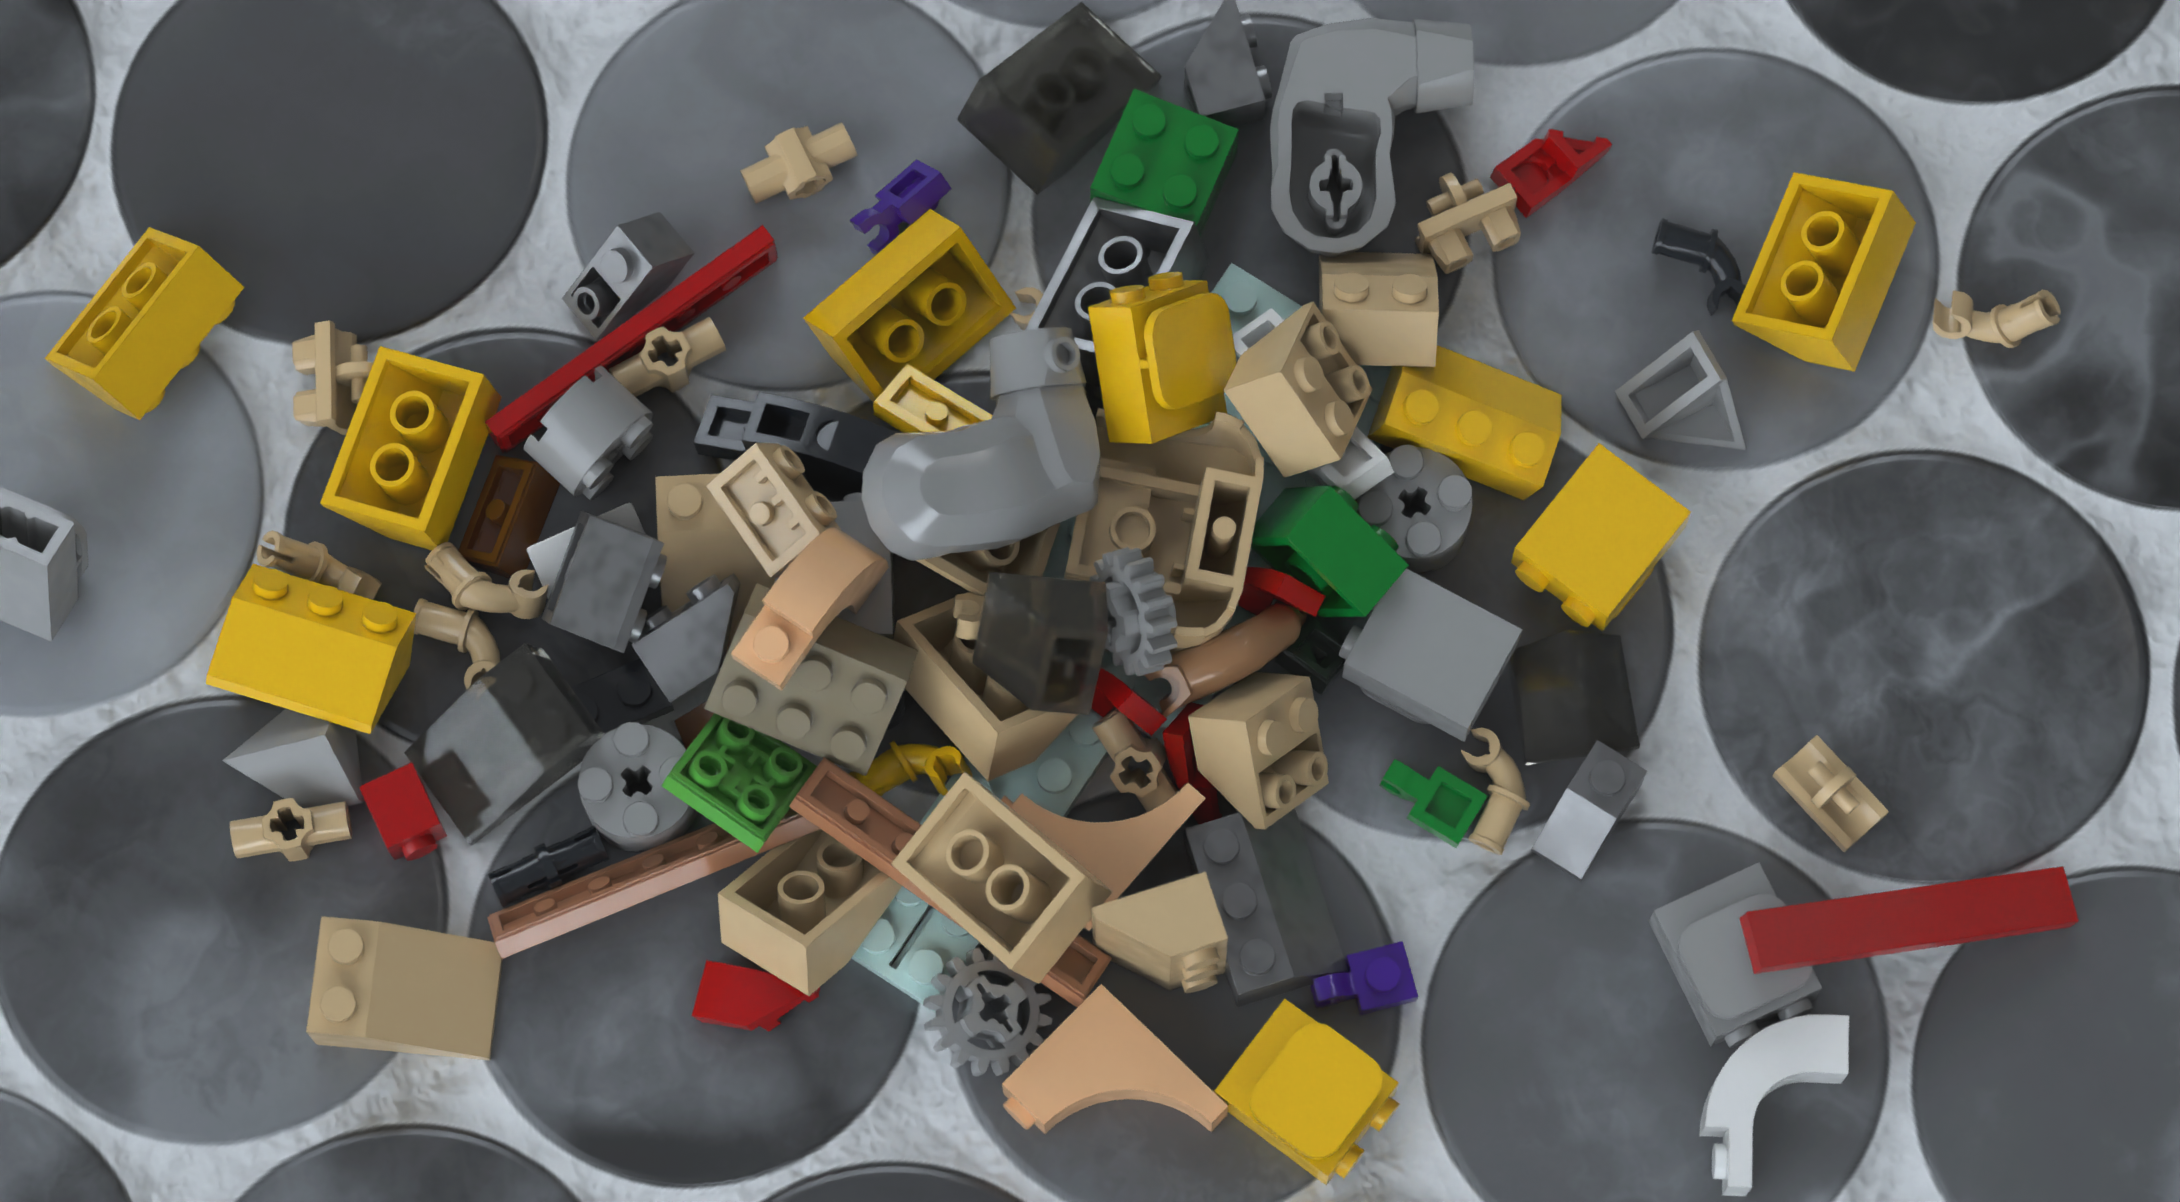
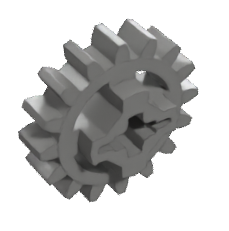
(1137, 612)
(1001, 1029)

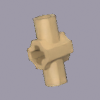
(798, 162)
(688, 347)
(1125, 741)
(319, 825)

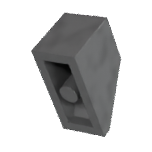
(1589, 810)

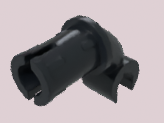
(1705, 251)

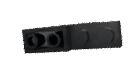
(827, 441)

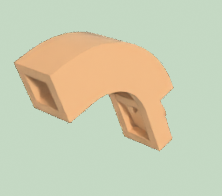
(808, 595)

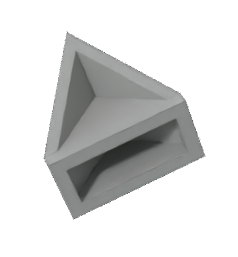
(1683, 398)
(303, 760)

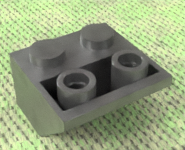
(605, 582)

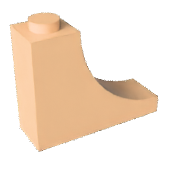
(1115, 849)
(1101, 1058)

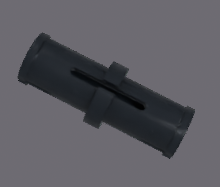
(548, 866)

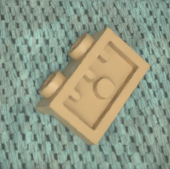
(772, 504)

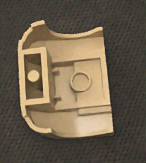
(1187, 508)

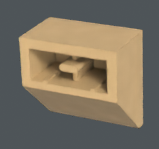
(1300, 392)
(1262, 745)

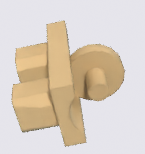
(1446, 232)
(339, 373)
(1830, 793)

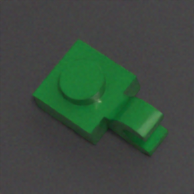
(1442, 804)

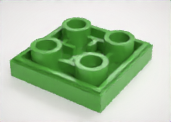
(739, 779)

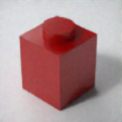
(403, 813)

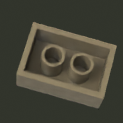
(834, 700)

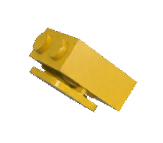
(1162, 357)
(1599, 539)
(1309, 1092)

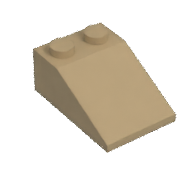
(1382, 306)
(701, 544)
(1001, 878)
(804, 909)
(403, 990)

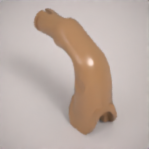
(1229, 655)

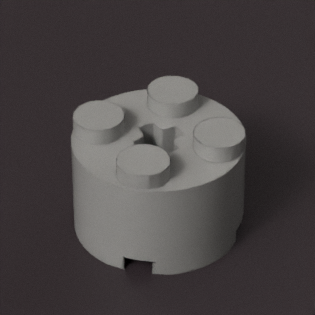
(590, 433)
(1435, 485)
(616, 761)

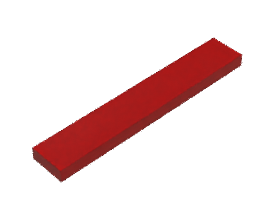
(671, 311)
(1908, 919)

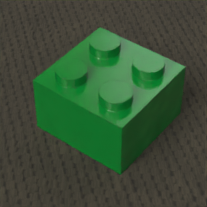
(1166, 160)
(1329, 547)

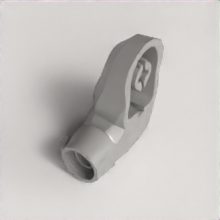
(1338, 121)
(996, 476)

